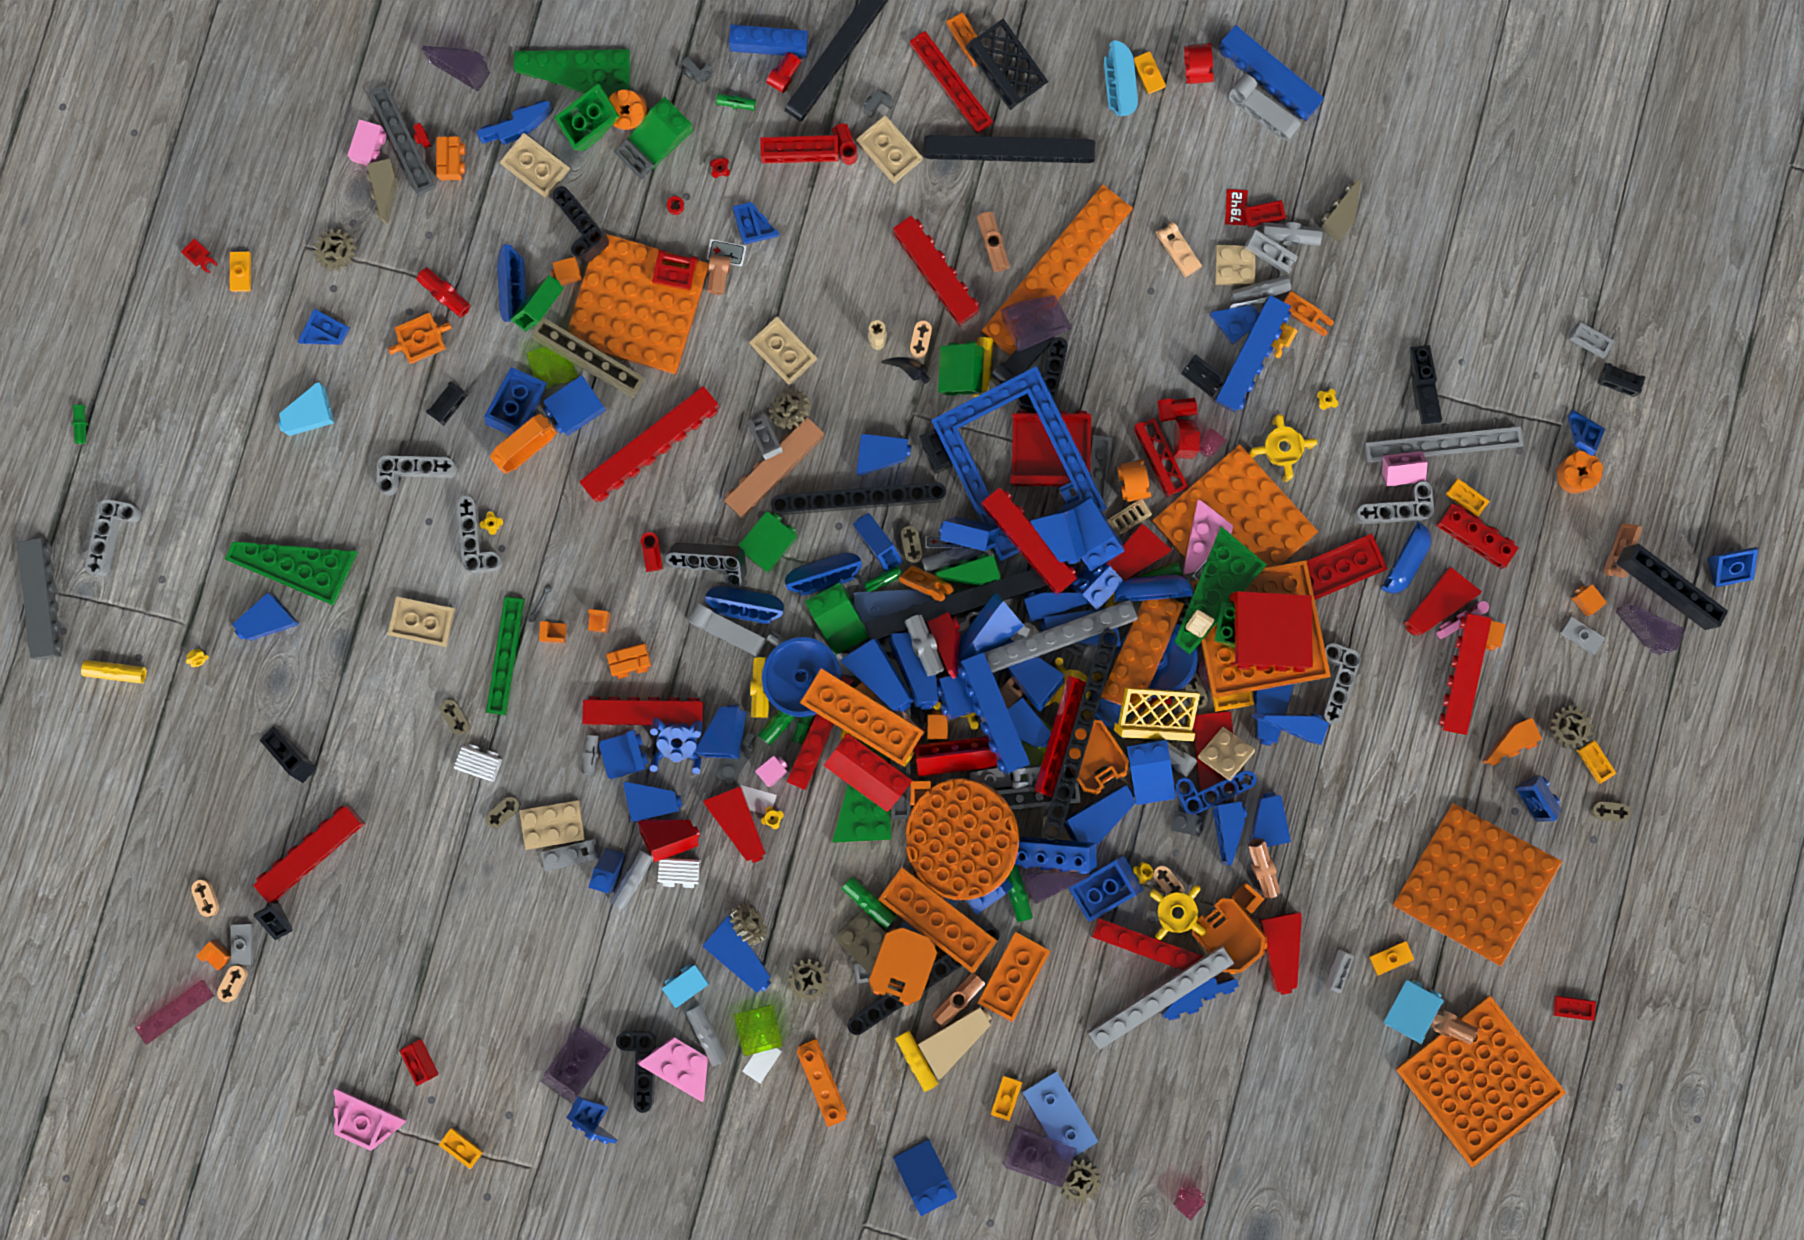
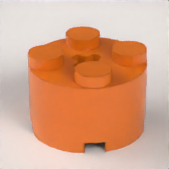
(637, 107)
(1569, 468)
(1134, 479)

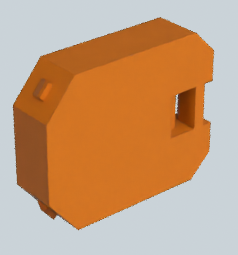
(523, 444)
(1100, 751)
(1237, 934)
(904, 958)

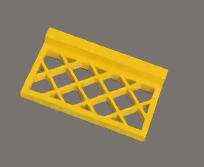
(1153, 730)

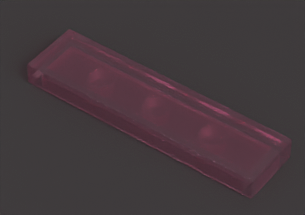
(174, 1012)

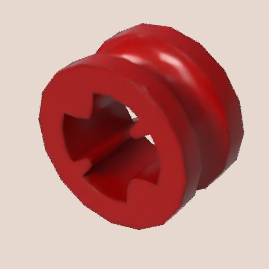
(681, 205)

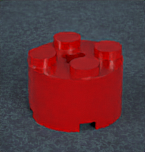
(1198, 63)

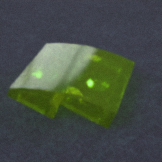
(550, 367)
(758, 1030)

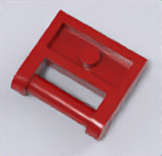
(674, 276)

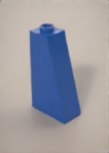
(1054, 621)
(990, 629)
(878, 673)
(1035, 679)
(921, 687)
(1270, 701)
(1100, 816)
(738, 956)

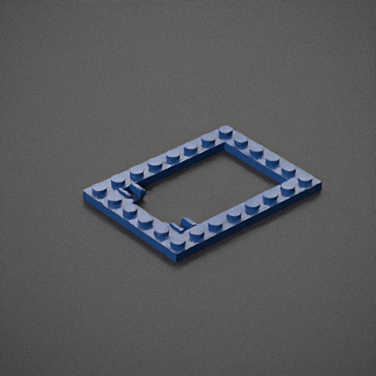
(1029, 382)

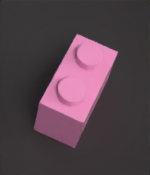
(367, 143)
(1404, 468)
(772, 770)

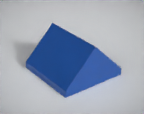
(1733, 566)

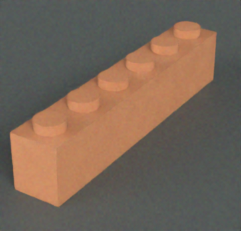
(773, 470)

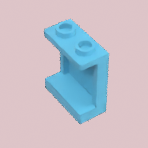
(1414, 1010)

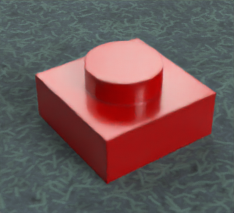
(421, 136)

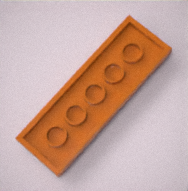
(1143, 649)
(861, 717)
(937, 920)

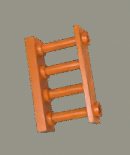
(822, 1082)

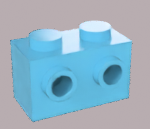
(686, 985)

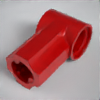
(781, 76)
(845, 143)
(1172, 409)
(651, 554)

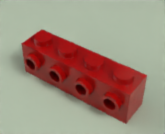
(1477, 536)
(951, 756)

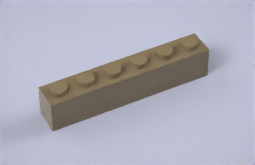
(588, 358)

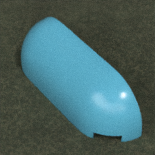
(1120, 79)

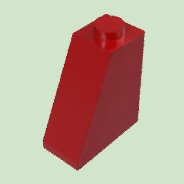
(1186, 439)
(668, 837)

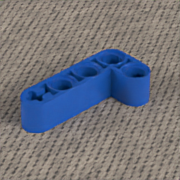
(1217, 789)

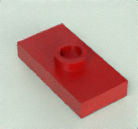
(1264, 213)
(1574, 1008)

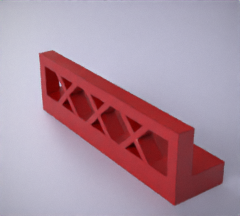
(799, 149)
(1156, 459)

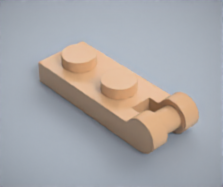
(1179, 249)

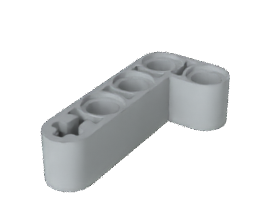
(1262, 108)
(416, 471)
(1393, 508)
(474, 534)
(109, 538)
(726, 630)
(1336, 685)

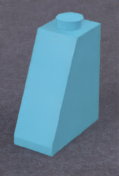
(307, 412)

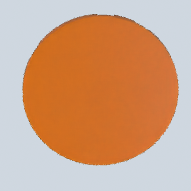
(962, 839)

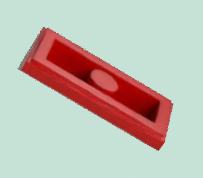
(418, 1062)

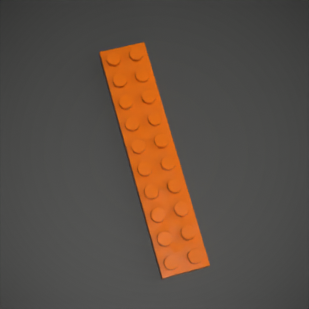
(1064, 258)

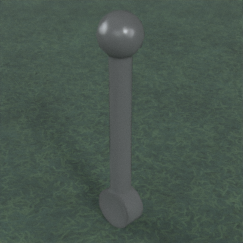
(547, 589)

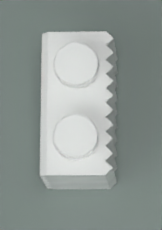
(478, 763)
(679, 871)

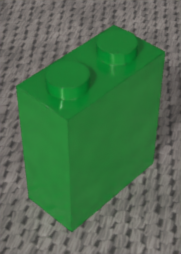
(537, 303)
(961, 369)
(768, 541)

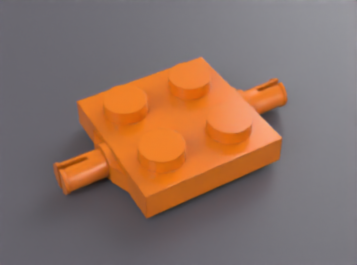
(420, 338)

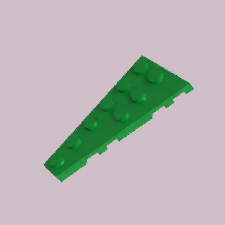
(577, 68)
(305, 569)
(1227, 570)
(861, 817)

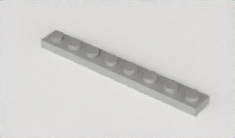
(1447, 443)
(1060, 636)
(1161, 997)

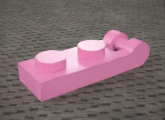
(1448, 627)

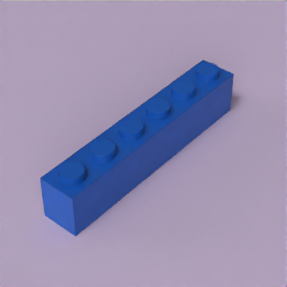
(1270, 73)
(1252, 354)
(993, 714)

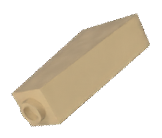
(950, 1043)

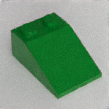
(587, 118)
(661, 131)
(837, 618)

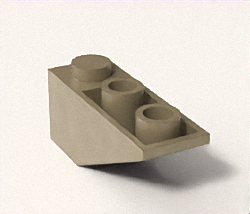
(385, 184)
(1343, 216)

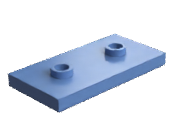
(881, 603)
(1059, 1113)

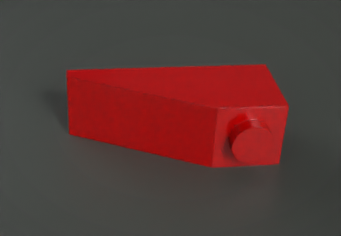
(947, 639)

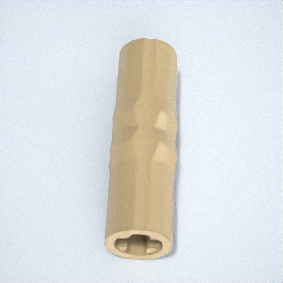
(877, 334)

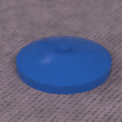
(1175, 667)
(792, 670)

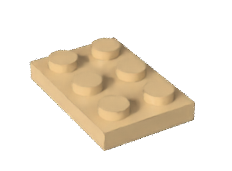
(889, 149)
(534, 165)
(783, 351)
(421, 621)
(552, 825)

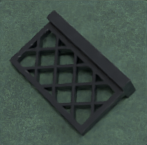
(992, 69)

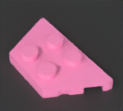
(1202, 536)
(679, 1066)
(362, 1121)

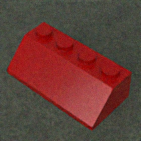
(867, 772)

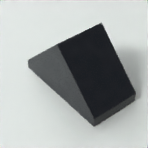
(274, 921)

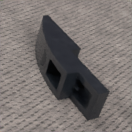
(1424, 384)

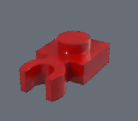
(198, 254)

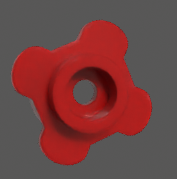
(717, 163)

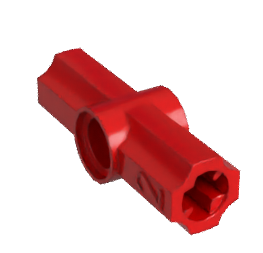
(443, 292)

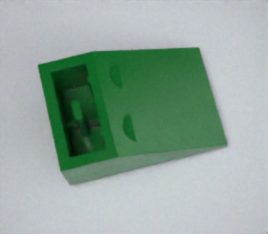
(972, 573)

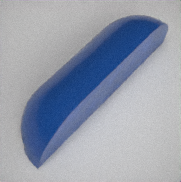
(510, 281)
(1408, 560)
(823, 573)
(1153, 588)
(744, 604)

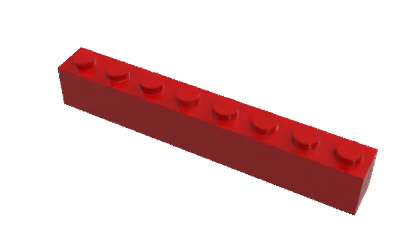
(650, 444)

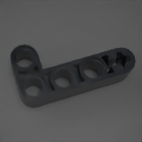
(579, 219)
(1018, 362)
(1050, 375)
(710, 557)
(641, 1051)

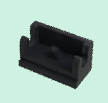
(1203, 376)
(1621, 380)
(447, 403)
(935, 451)

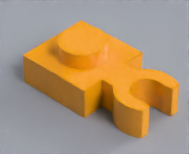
(1285, 339)

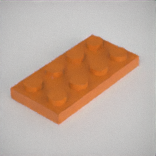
(1013, 976)

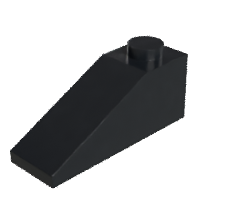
(288, 755)

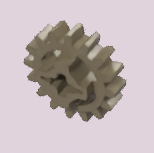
(327, 253)
(789, 409)
(1566, 721)
(748, 924)
(799, 976)
(1087, 1179)

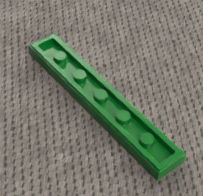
(505, 655)

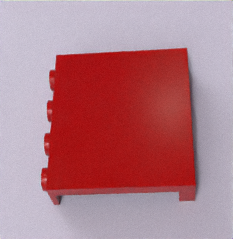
(1033, 454)
(1272, 631)

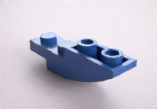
(524, 121)
(1192, 1001)

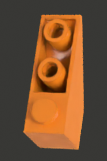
(1513, 739)

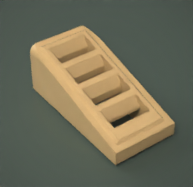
(1144, 509)
(1199, 623)

